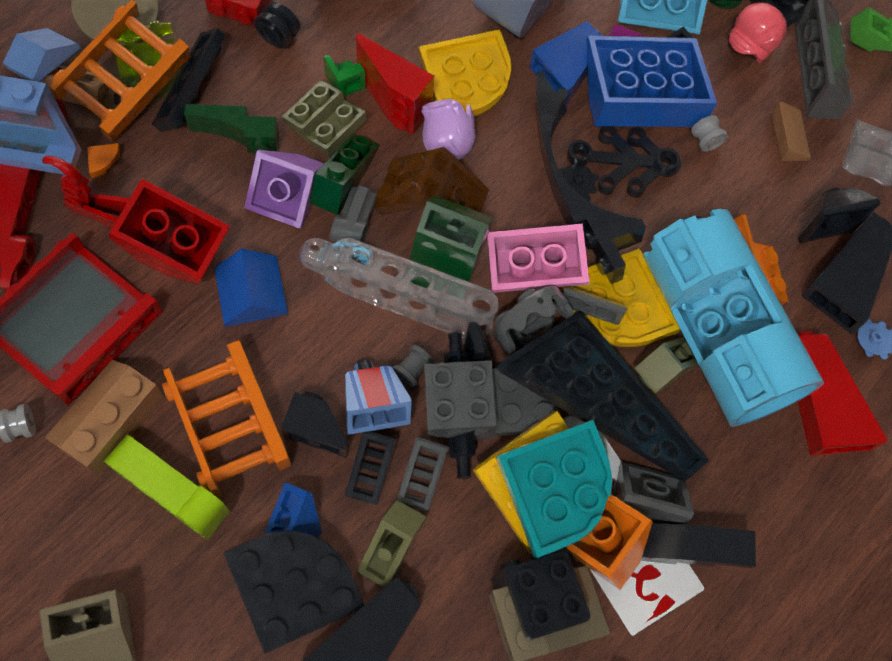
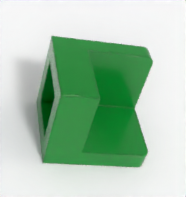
(345, 76)

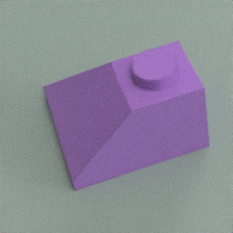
(282, 186)

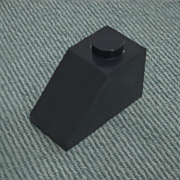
(313, 424)

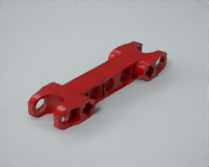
(16, 201)

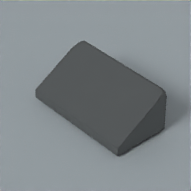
(594, 305)

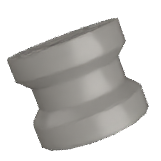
(709, 133)
(17, 423)

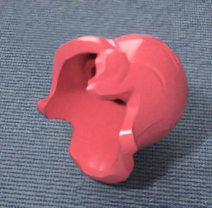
(758, 30)

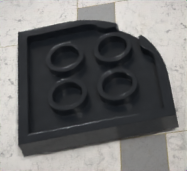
(291, 585)

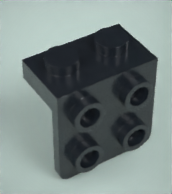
(544, 594)

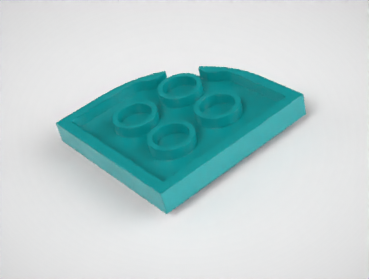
(558, 486)

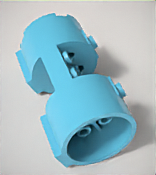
(731, 317)

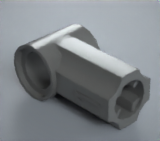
(354, 216)

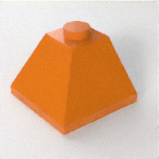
(615, 542)

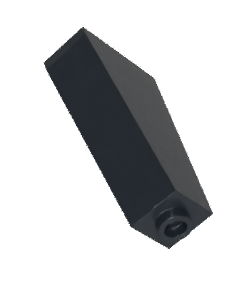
(853, 277)
(374, 628)

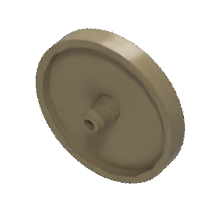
(95, 15)

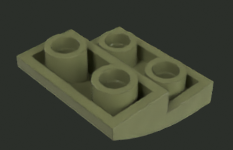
(324, 118)

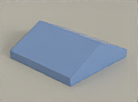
(38, 53)

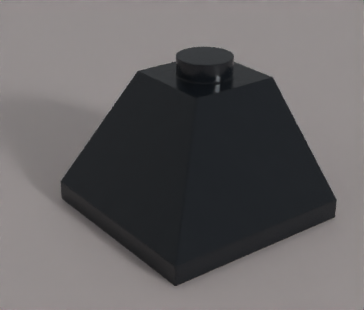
(838, 213)

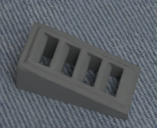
(430, 446)

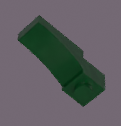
(234, 123)

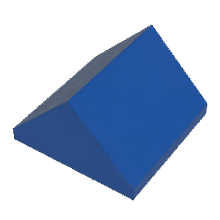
(250, 287)

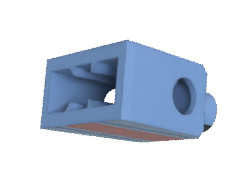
(375, 399)

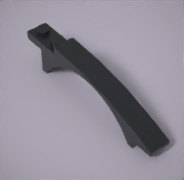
(603, 230)

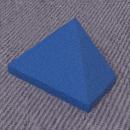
(295, 511)

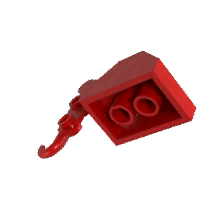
(150, 224)

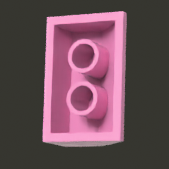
(538, 258)

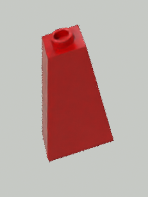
(836, 413)

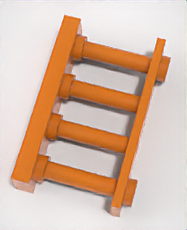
(133, 99)
(259, 421)

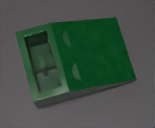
(449, 239)

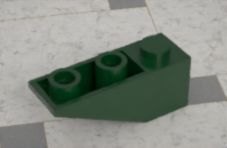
(342, 172)

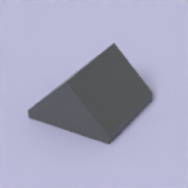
(654, 494)

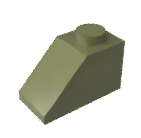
(666, 364)
(391, 543)

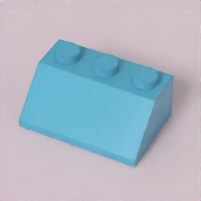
(663, 13)

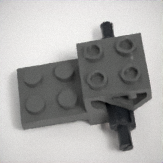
(476, 403)

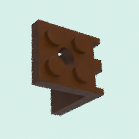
(422, 175)

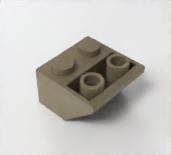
(89, 629)

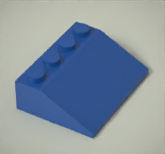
(647, 81)

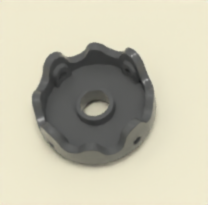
(529, 316)

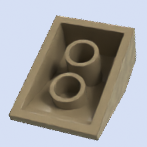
(521, 649)

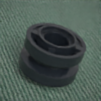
(277, 24)

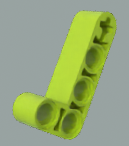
(167, 487)

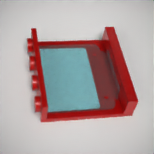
(71, 318)

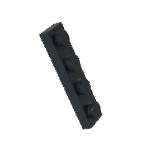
(189, 79)

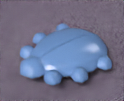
(875, 339)

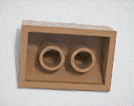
(104, 414)

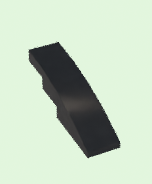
(700, 545)

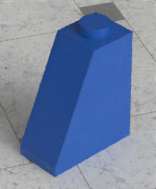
(564, 59)

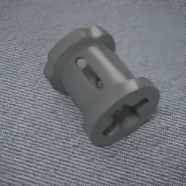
(412, 366)

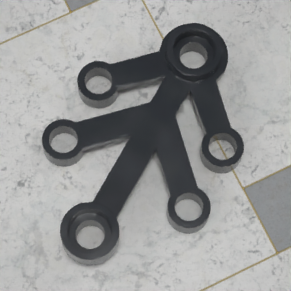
(628, 159)

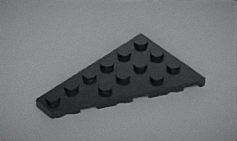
(591, 381)

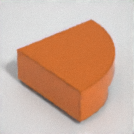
(102, 158)

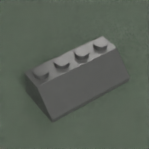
(822, 61)

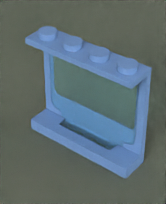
(33, 126)

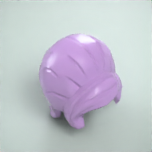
(448, 127)

